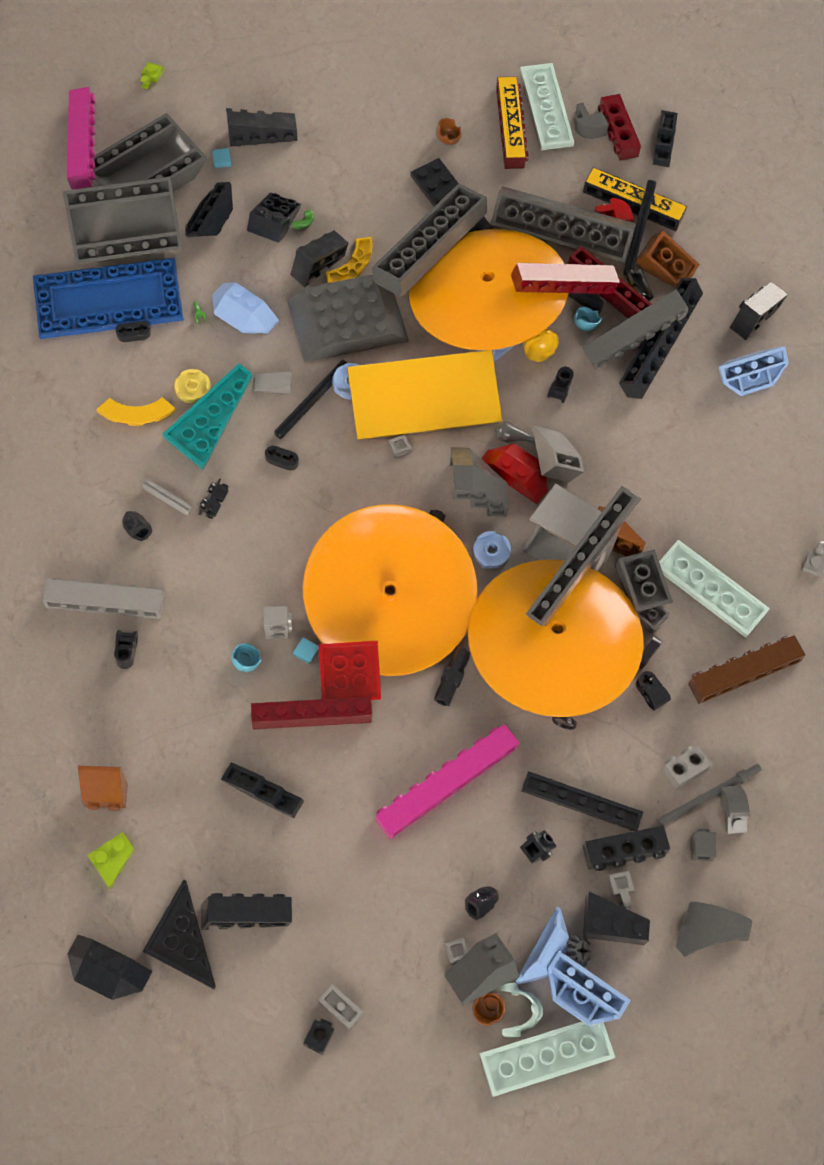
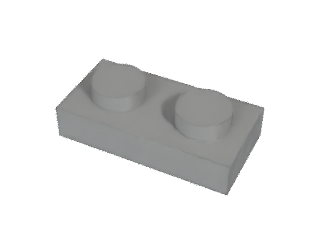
(340, 1006)

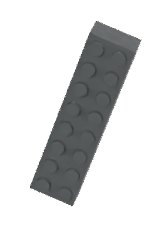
(563, 223)
(429, 240)

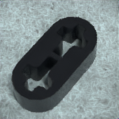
(133, 331)
(281, 458)
(649, 651)

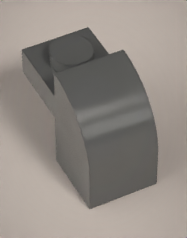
(588, 125)
(736, 809)

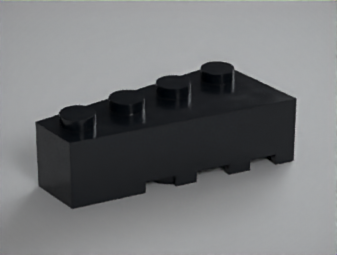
(260, 127)
(246, 911)

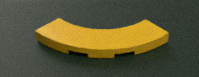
(356, 265)
(135, 415)

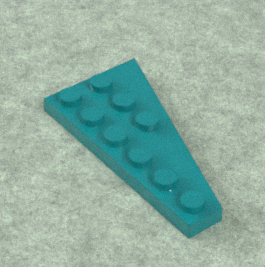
(203, 424)

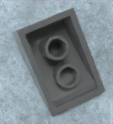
(643, 580)
(482, 970)

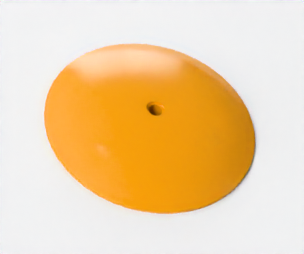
(472, 297)
(396, 550)
(551, 671)

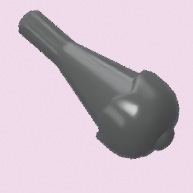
(507, 432)

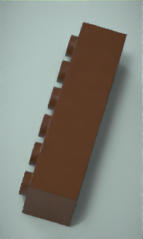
(746, 669)

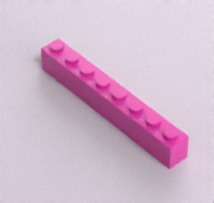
(81, 138)
(446, 781)

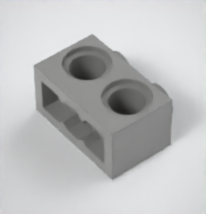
(277, 622)
(689, 770)

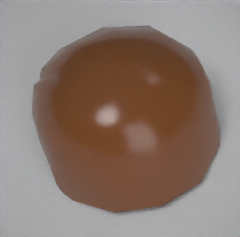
(447, 131)
(489, 1008)

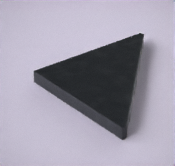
(179, 939)

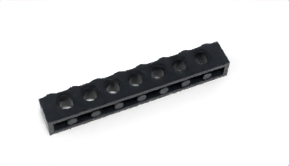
(655, 350)

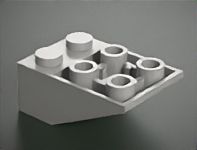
(557, 455)

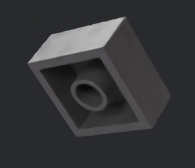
(652, 618)

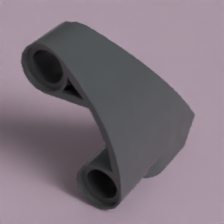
(709, 926)

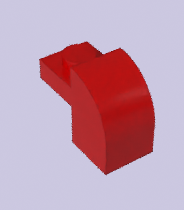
(617, 209)

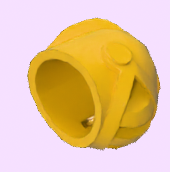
(541, 346)

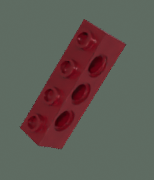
(620, 127)

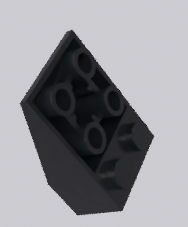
(273, 217)

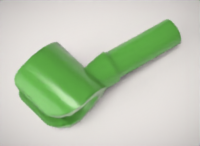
(199, 313)

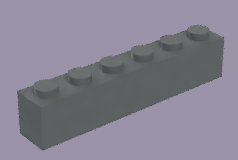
(636, 329)

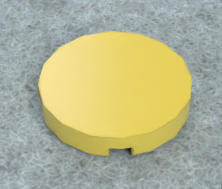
(191, 385)

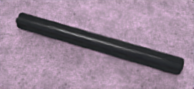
(640, 226)
(307, 403)

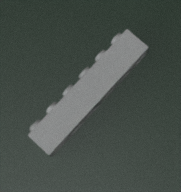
(103, 598)

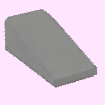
(274, 382)

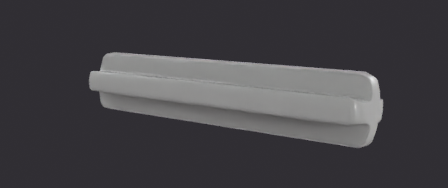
(167, 497)

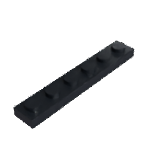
(582, 801)

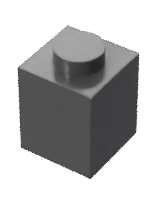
(703, 845)

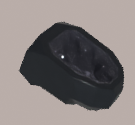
(136, 526)
(481, 902)

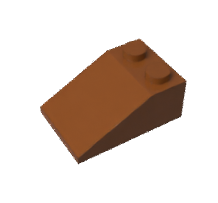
(666, 259)
(627, 541)
(103, 787)

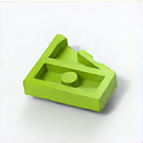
(111, 858)

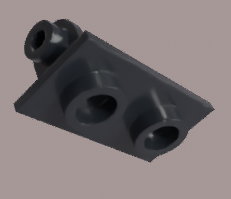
(639, 283)
(209, 504)

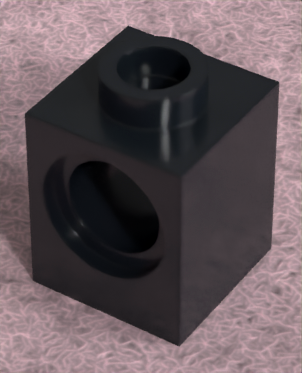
(315, 1045)

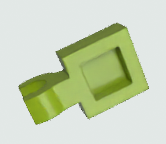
(151, 73)

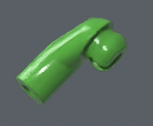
(305, 222)

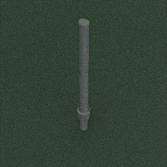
(741, 777)

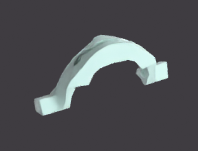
(536, 1008)

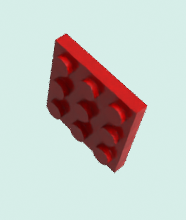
(350, 670)

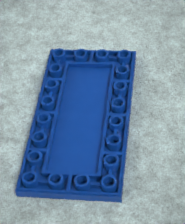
(107, 297)

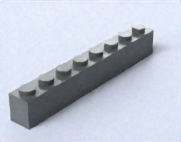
(583, 556)

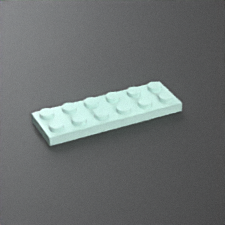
(546, 106)
(712, 588)
(545, 1057)

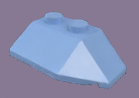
(243, 309)
(754, 370)
(550, 942)
(583, 992)

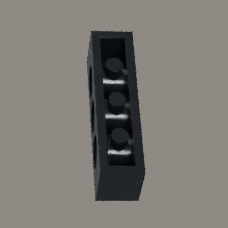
(654, 836)

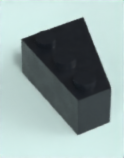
(317, 255)
(757, 308)
(613, 922)

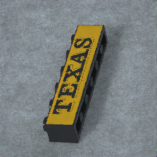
(662, 209)

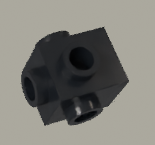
(538, 846)

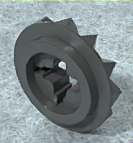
(575, 942)

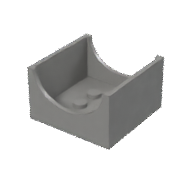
(561, 525)

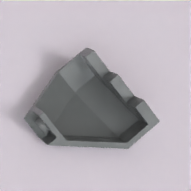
(478, 482)

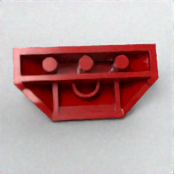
(519, 470)

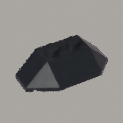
(211, 212)
(106, 969)

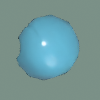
(586, 319)
(246, 657)

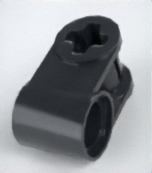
(560, 387)
(125, 645)
(653, 692)

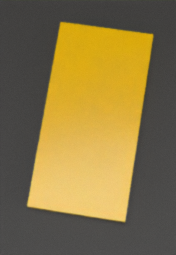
(424, 394)

